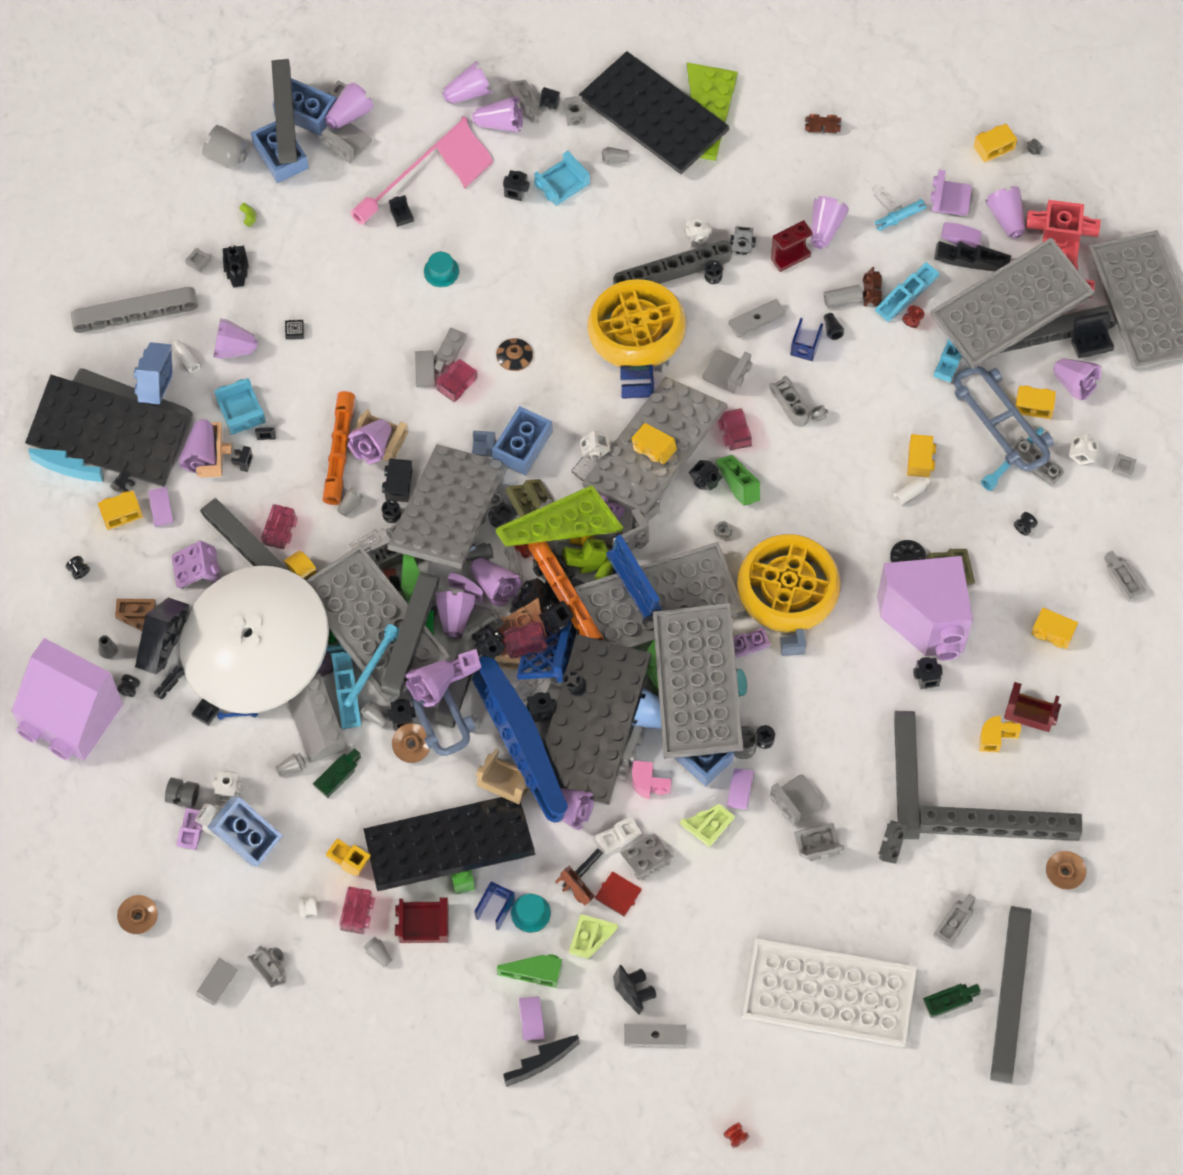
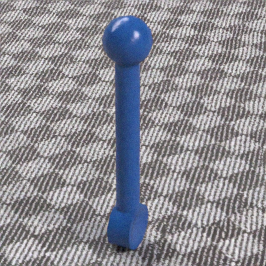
(221, 715)

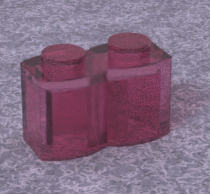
(456, 380)
(735, 429)
(525, 639)

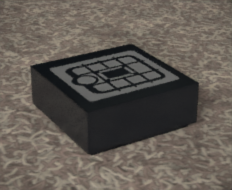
(294, 329)

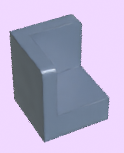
(483, 443)
(793, 644)

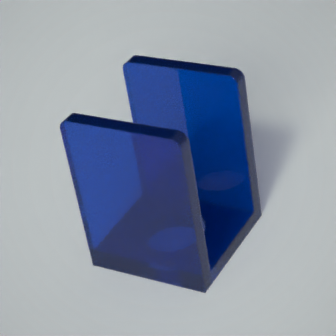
(811, 351)
(639, 390)
(496, 889)

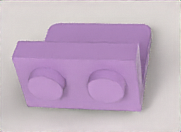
(950, 196)
(195, 563)

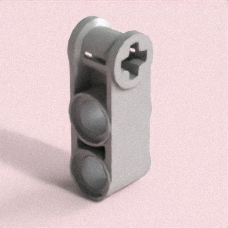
(784, 391)

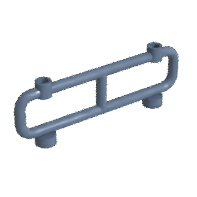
(993, 377)
(464, 724)

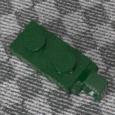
(337, 773)
(950, 999)

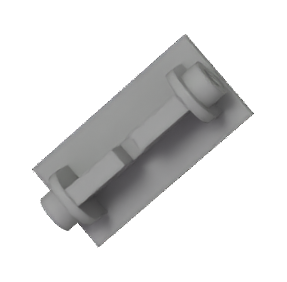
(271, 973)

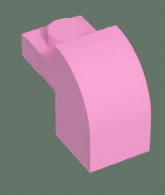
(644, 782)

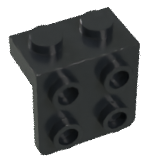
(1091, 335)
(532, 590)

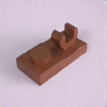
(581, 891)

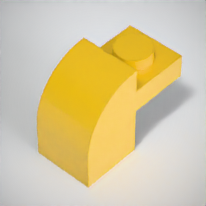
(300, 565)
(994, 730)
(349, 858)

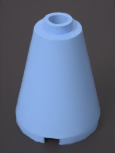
(648, 711)

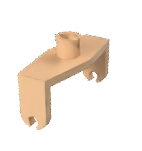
(222, 449)

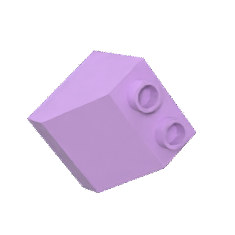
(927, 604)
(65, 701)

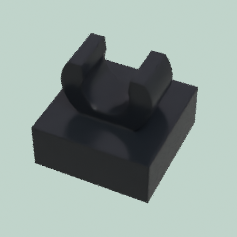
(549, 98)
(245, 458)
(121, 480)
(205, 712)

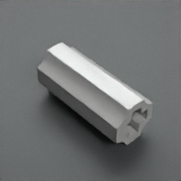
(843, 296)

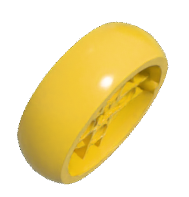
(637, 322)
(822, 592)

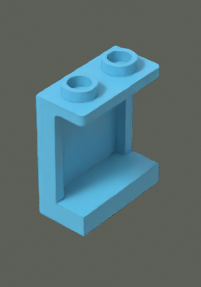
(562, 179)
(239, 406)

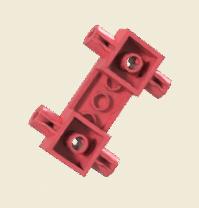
(1065, 225)

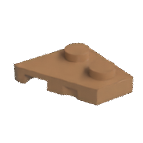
(133, 611)

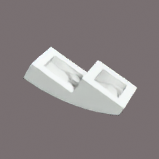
(619, 835)

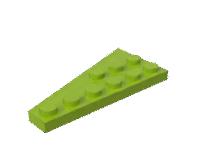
(714, 91)
(570, 517)

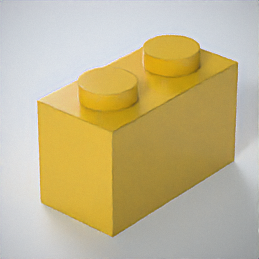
(995, 142)
(1035, 401)
(653, 444)
(920, 455)
(120, 509)
(1054, 628)

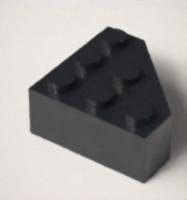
(161, 634)

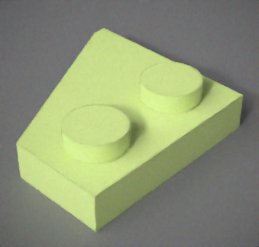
(708, 824)
(590, 935)

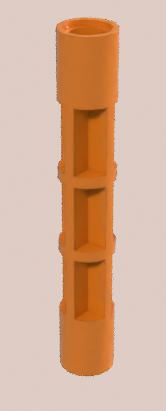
(337, 459)
(564, 589)

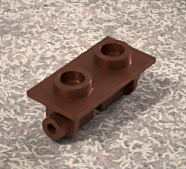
(815, 123)
(872, 281)

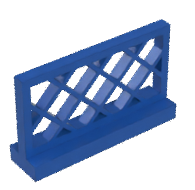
(633, 578)
(558, 662)

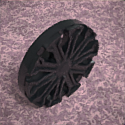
(907, 554)

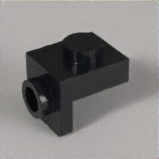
(400, 210)
(501, 515)

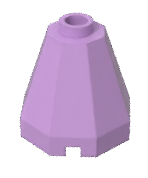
(233, 340)
(1077, 376)
(370, 441)
(454, 611)
(430, 682)

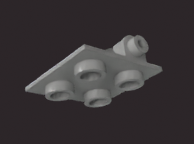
(647, 856)

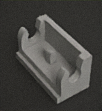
(216, 981)

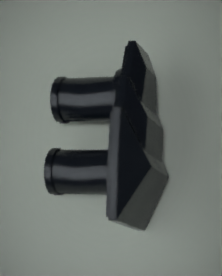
(235, 265)
(625, 986)

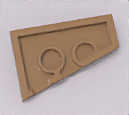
(523, 616)

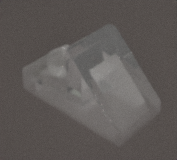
(527, 686)

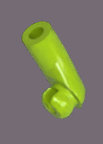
(250, 214)

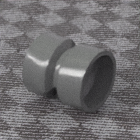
(749, 743)
(181, 792)

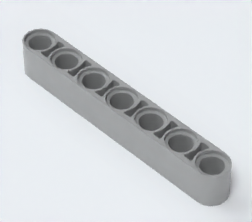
(134, 309)

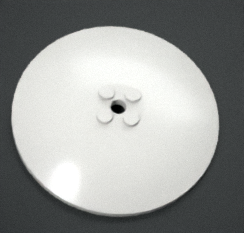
(270, 664)

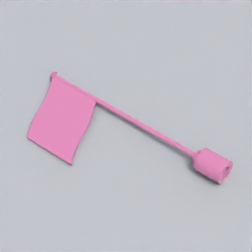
(460, 152)

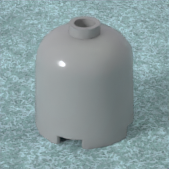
(225, 147)

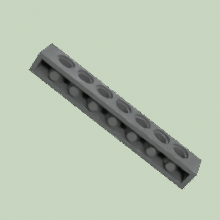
(1000, 823)

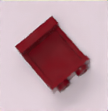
(790, 246)
(1031, 711)
(422, 921)

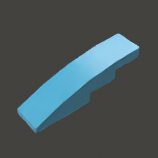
(907, 292)
(948, 363)
(59, 462)
(344, 683)

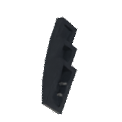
(969, 257)
(548, 1055)

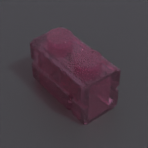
(278, 526)
(356, 910)

